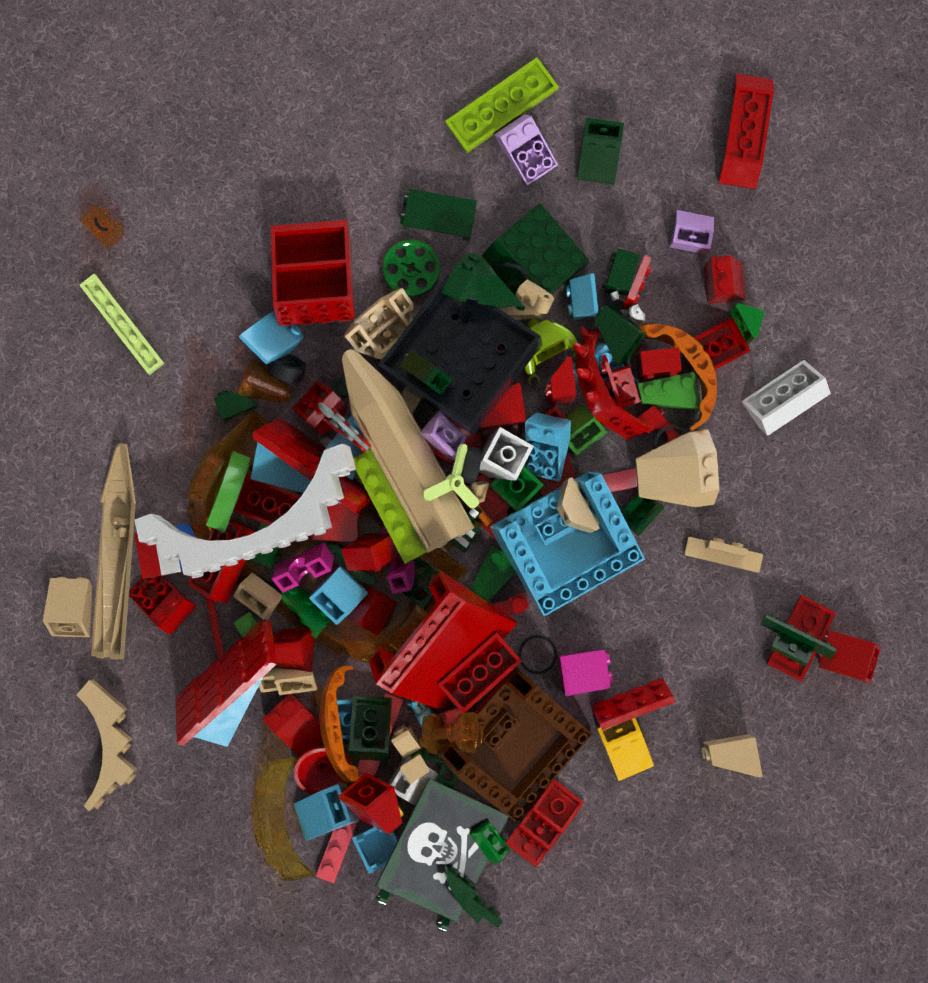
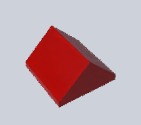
(372, 610)

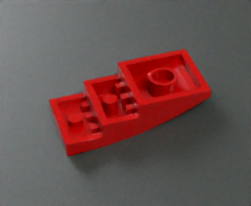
(544, 823)

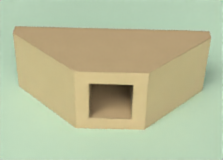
(575, 509)
(405, 740)

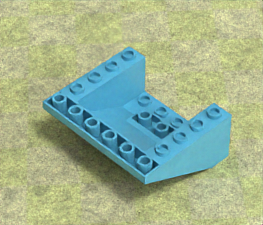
(562, 561)

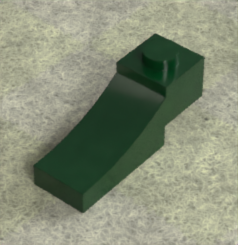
(335, 549)

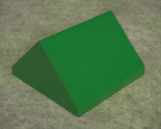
(748, 320)
(518, 491)

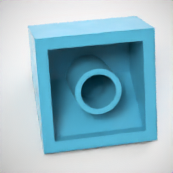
(582, 297)

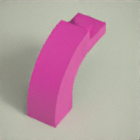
(400, 575)

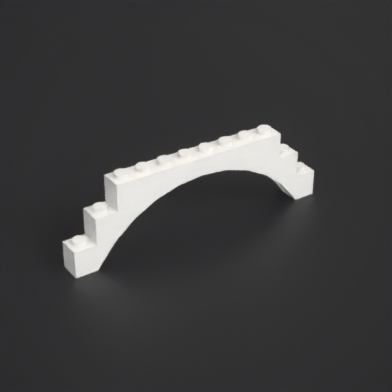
(303, 519)

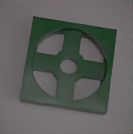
(419, 563)

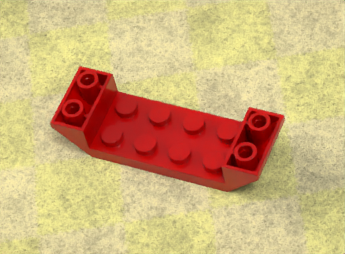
(747, 131)

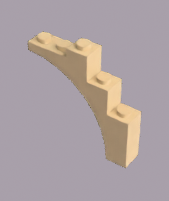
(115, 768)

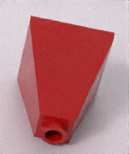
(294, 648)

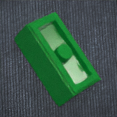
(490, 842)

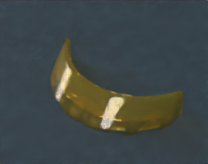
(270, 824)

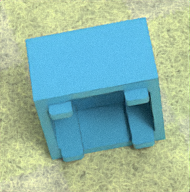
(374, 847)

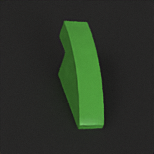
(228, 491)

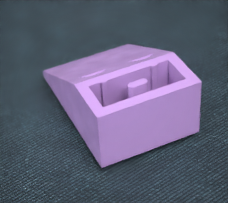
(526, 148)

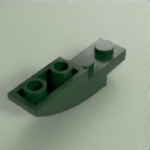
(467, 897)

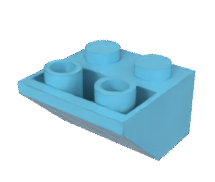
(338, 595)

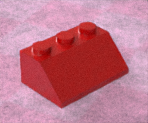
(561, 385)

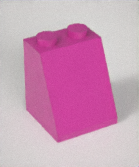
(584, 672)

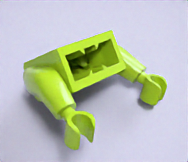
(554, 339)

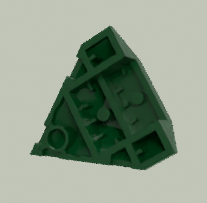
(477, 281)

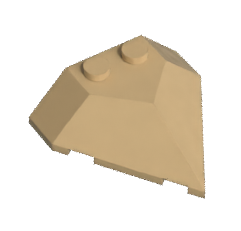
(381, 324)

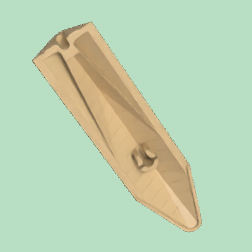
(402, 453)
(114, 558)

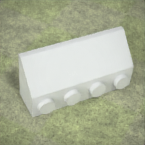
(786, 397)

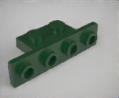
(640, 513)
(794, 643)

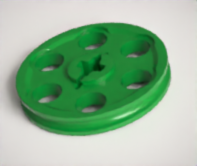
(409, 259)

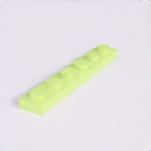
(121, 324)

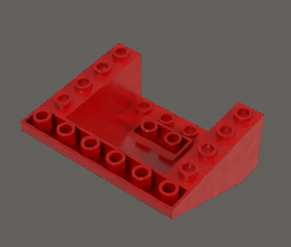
(439, 644)

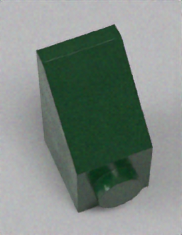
(232, 404)

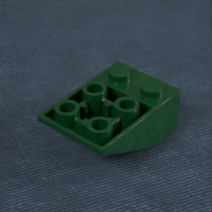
(600, 151)

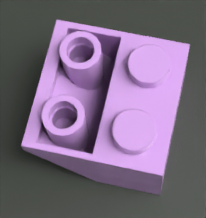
(692, 232)

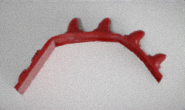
(596, 392)

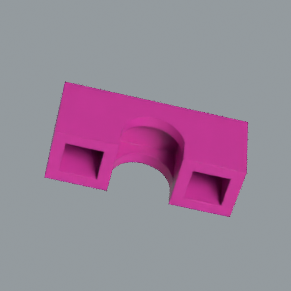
(290, 571)

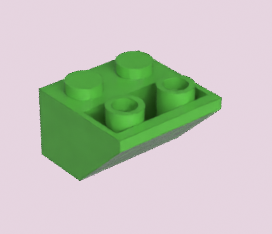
(584, 430)

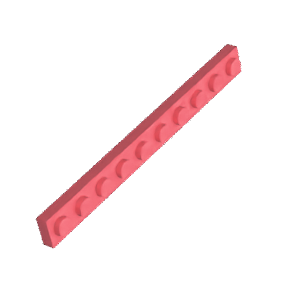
(341, 837)

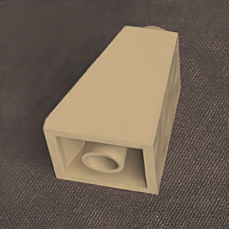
(68, 607)
(734, 754)

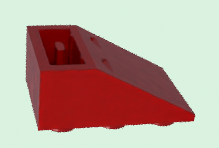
(162, 602)

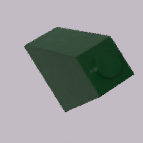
(619, 333)
(425, 372)

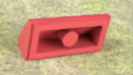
(621, 480)

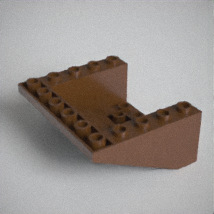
(522, 745)

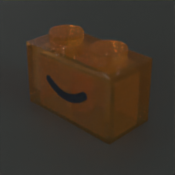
(102, 227)

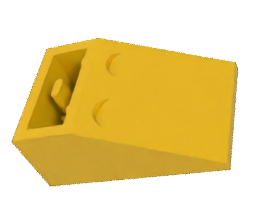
(626, 748)

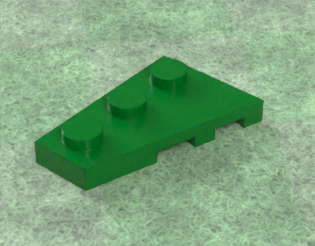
(493, 574)
(298, 601)

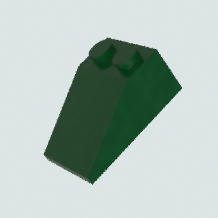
(370, 728)

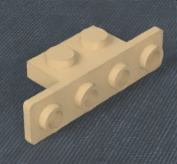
(725, 554)

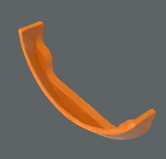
(698, 359)
(331, 727)

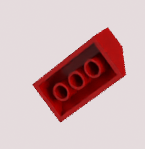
(264, 501)
(220, 584)
(479, 672)

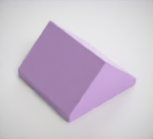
(443, 435)

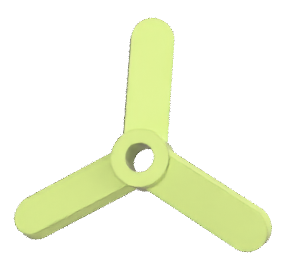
(453, 482)

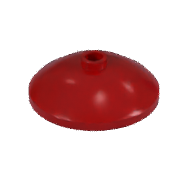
(312, 775)

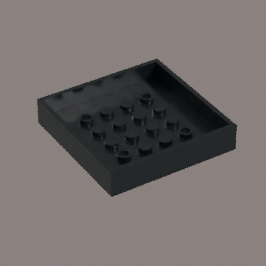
(464, 352)

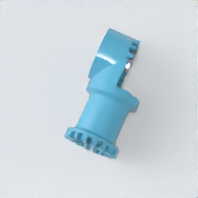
(421, 710)

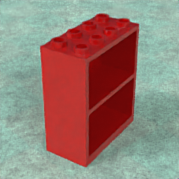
(312, 272)

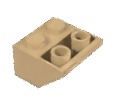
(258, 596)

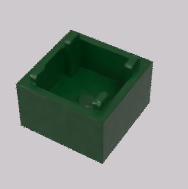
(621, 272)

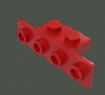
(621, 383)

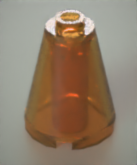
(261, 385)

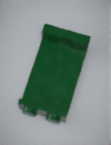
(439, 213)

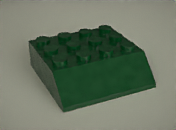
(539, 249)

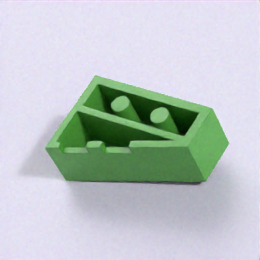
(671, 392)

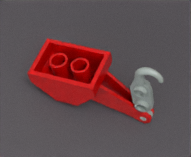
(326, 412)

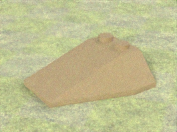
(680, 471)

